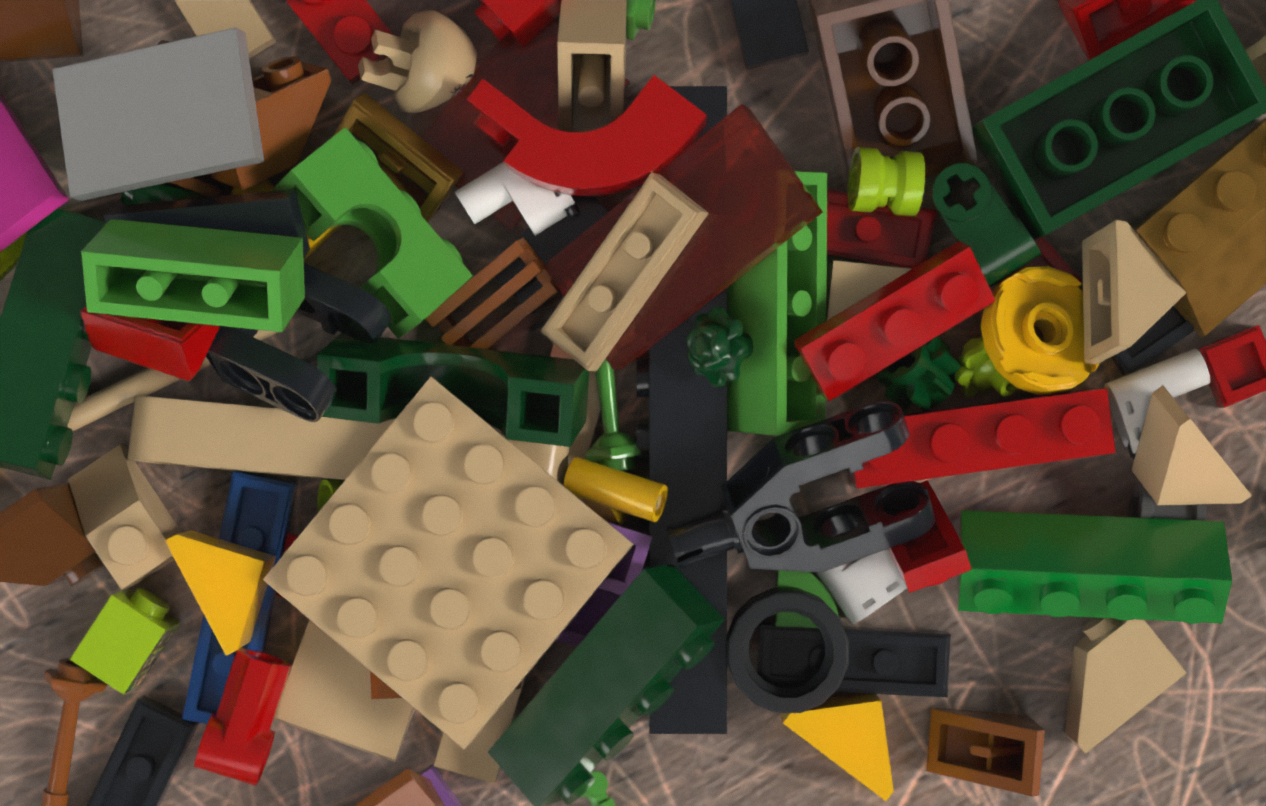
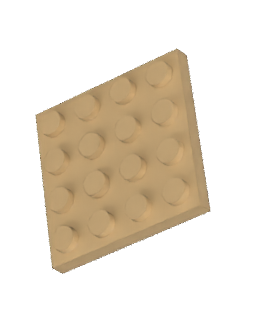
(448, 562)

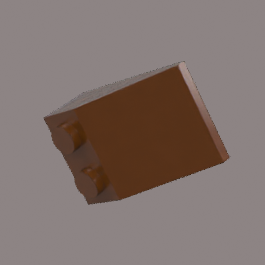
(895, 78)

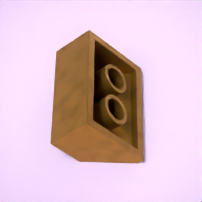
(1215, 233)

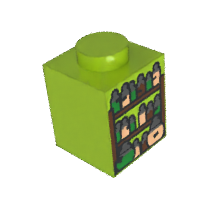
(126, 639)

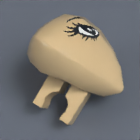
(425, 63)

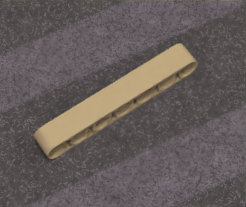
(270, 440)

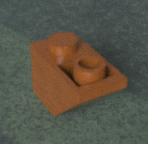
(286, 107)

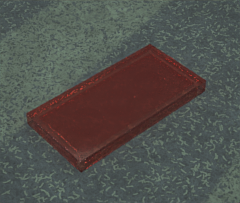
(752, 210)

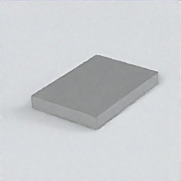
(158, 114)

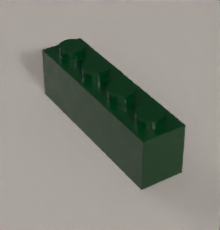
(44, 345)
(607, 686)

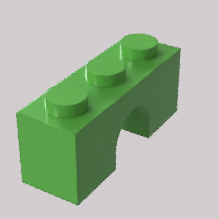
(348, 187)

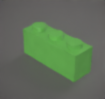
(194, 275)

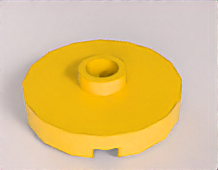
(1055, 306)

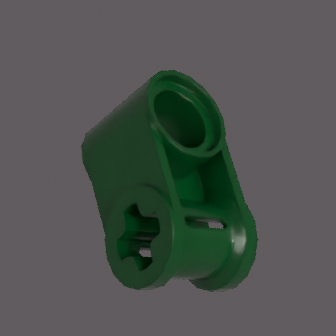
(989, 228)

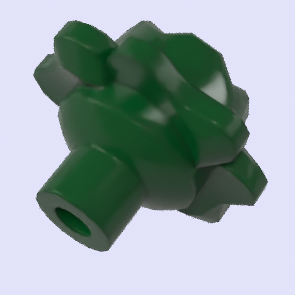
(718, 346)

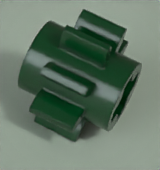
(921, 376)

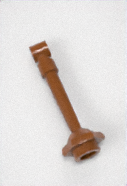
(73, 686)

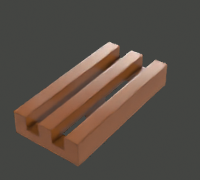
(455, 333)

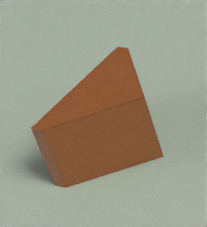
(987, 749)

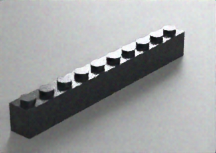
(690, 457)

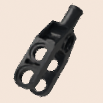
(287, 379)
(808, 541)

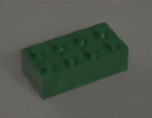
(1122, 117)

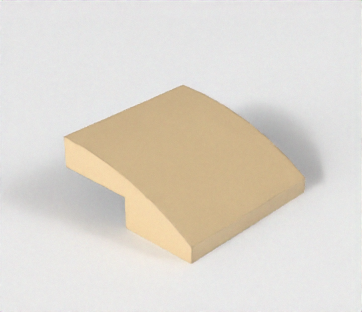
(332, 698)

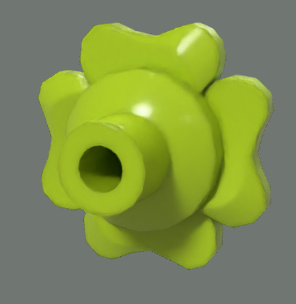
(979, 373)

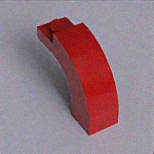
(595, 161)

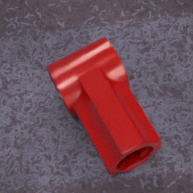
(240, 732)

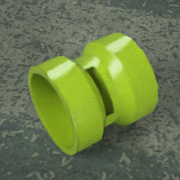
(884, 181)

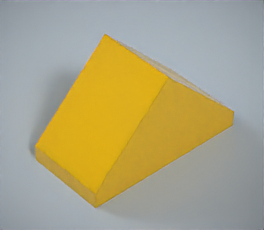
(224, 582)
(851, 735)

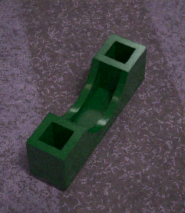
(516, 392)

